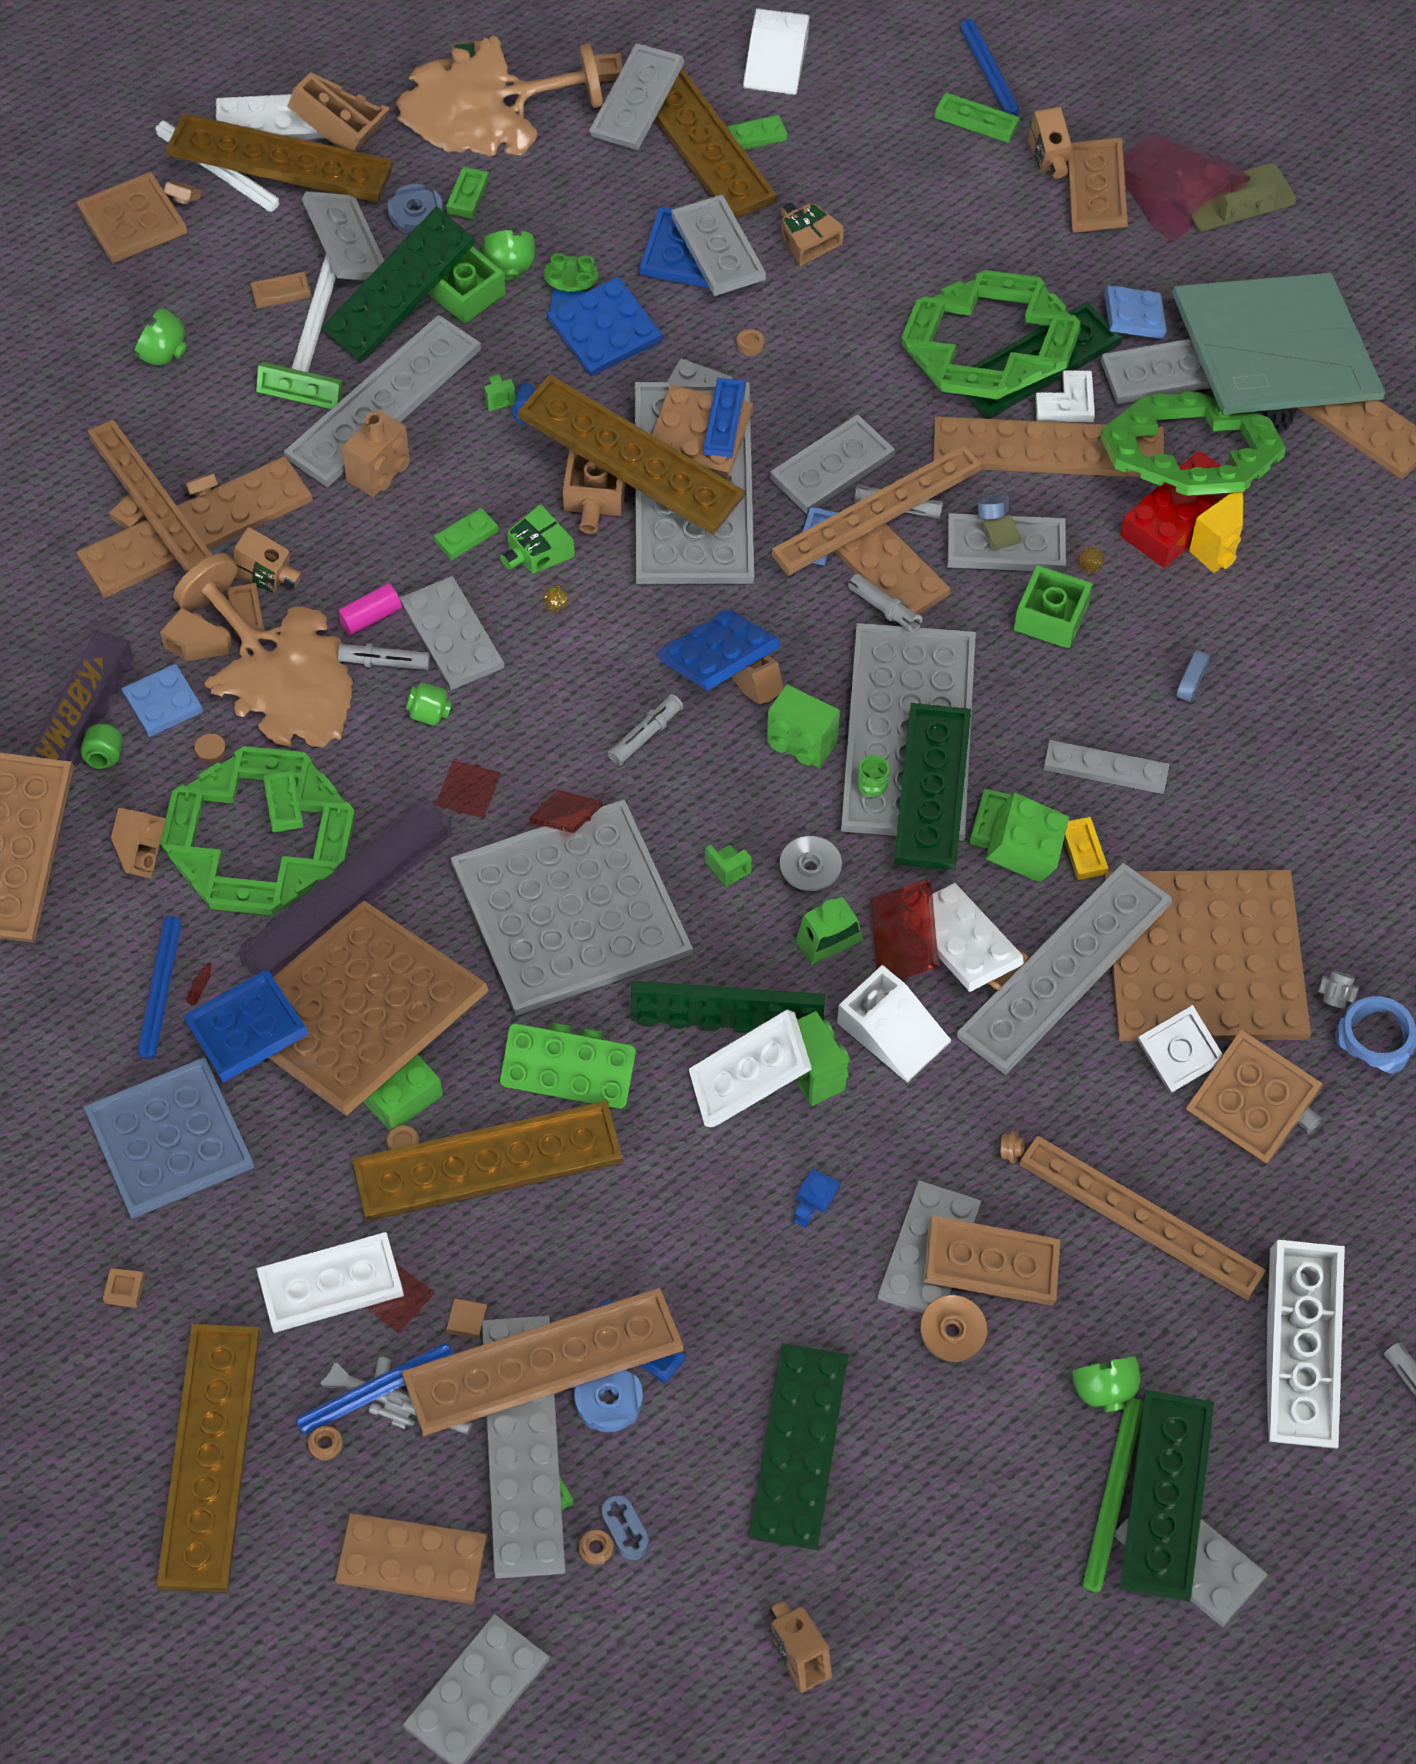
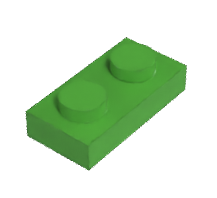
(759, 132)
(467, 193)
(466, 533)

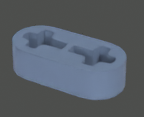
(993, 506)
(1193, 675)
(618, 1531)

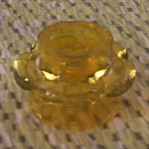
(1092, 559)
(555, 599)

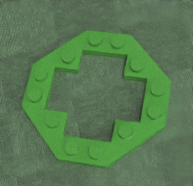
(1021, 369)
(1244, 463)
(295, 875)

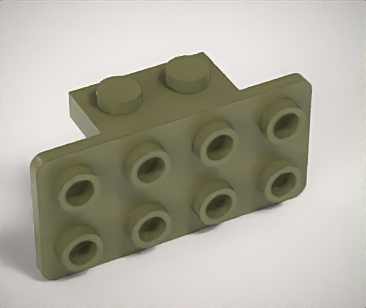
(1261, 194)

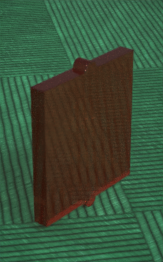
(468, 789)
(565, 811)
(401, 1310)

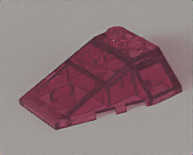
(1176, 181)

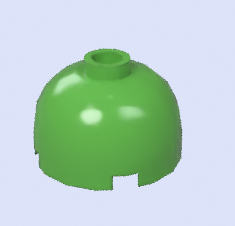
(509, 252)
(162, 339)
(1108, 1383)

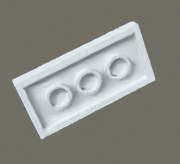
(265, 114)
(970, 941)
(750, 1068)
(330, 1282)

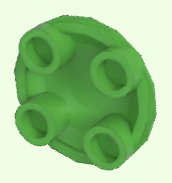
(571, 272)

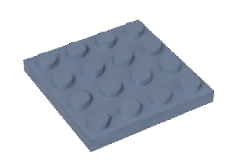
(168, 1137)

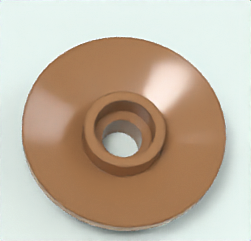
(964, 1317)

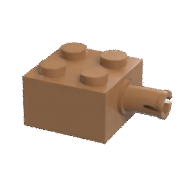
(376, 453)
(591, 492)

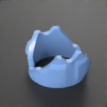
(1388, 1062)

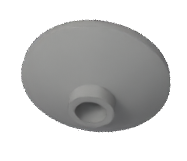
(813, 852)

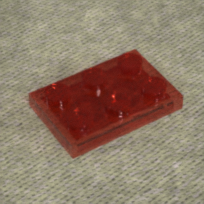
(905, 930)

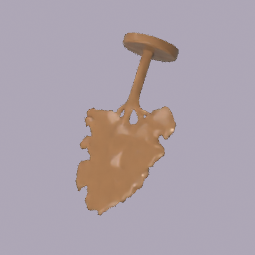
(466, 103)
(295, 684)

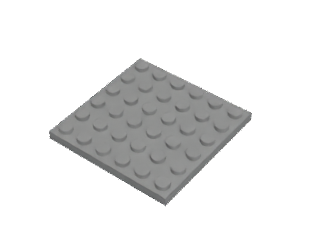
(571, 908)

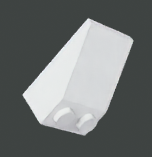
(776, 51)

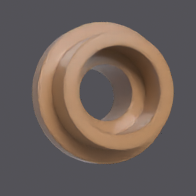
(1012, 1146)
(320, 1434)
(592, 1537)

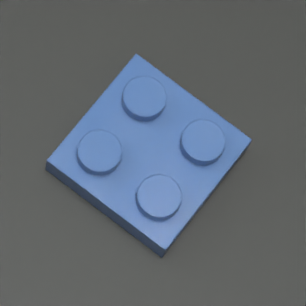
(1135, 312)
(162, 700)

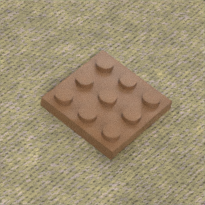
(131, 217)
(685, 424)
(1254, 1097)

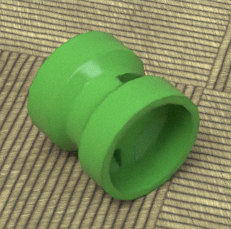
(873, 776)

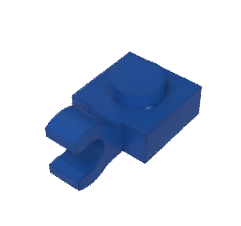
(815, 1194)

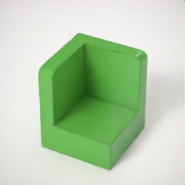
(728, 864)

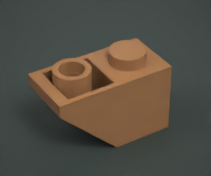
(195, 638)
(137, 840)

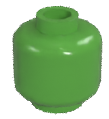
(428, 703)
(101, 746)

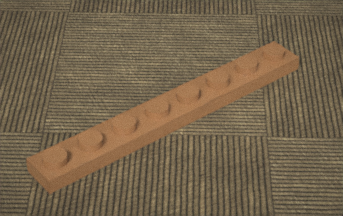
(149, 495)
(876, 510)
(1143, 1218)

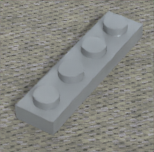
(1106, 766)

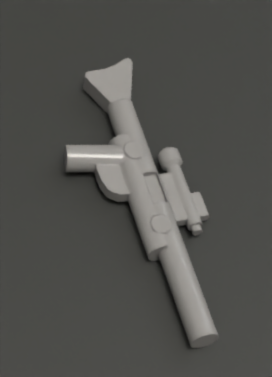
(397, 1403)

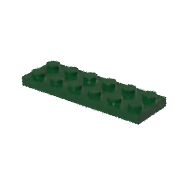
(398, 284)
(1091, 343)
(932, 786)
(716, 1006)
(799, 1447)
(1167, 1496)

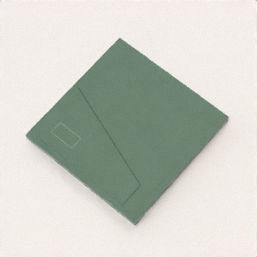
(1277, 343)

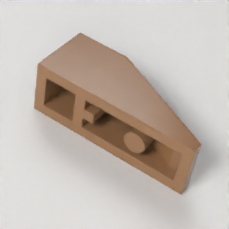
(760, 680)

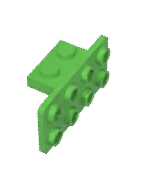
(568, 1064)

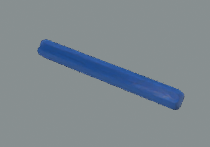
(989, 67)
(159, 987)
(366, 1392)

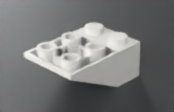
(892, 1024)

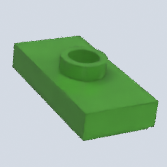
(283, 801)
(986, 817)

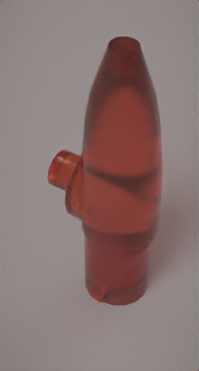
(199, 984)

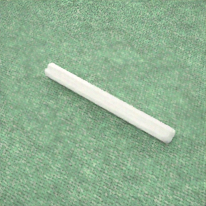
(234, 178)
(315, 317)

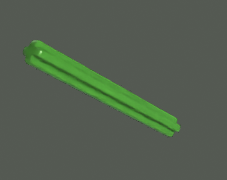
(1113, 1496)

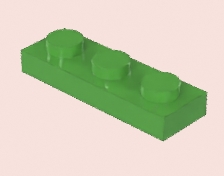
(977, 117)
(298, 385)

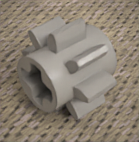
(1338, 989)

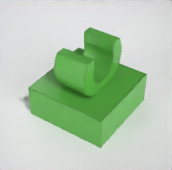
(499, 393)

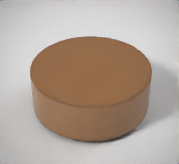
(750, 342)
(210, 748)
(401, 1136)

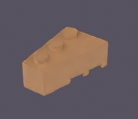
(335, 113)

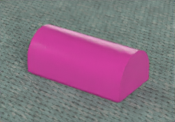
(369, 609)

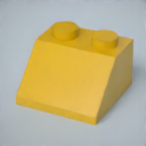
(1218, 533)

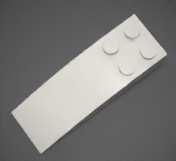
(1304, 1343)

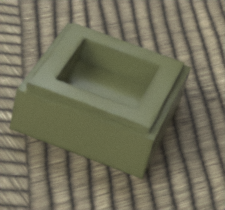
(1001, 532)

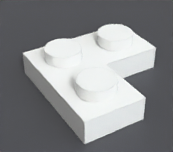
(1072, 405)

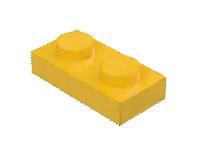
(1084, 849)

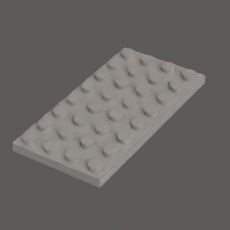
(673, 547)
(889, 675)

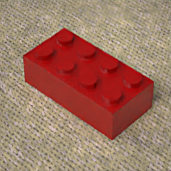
(1166, 519)

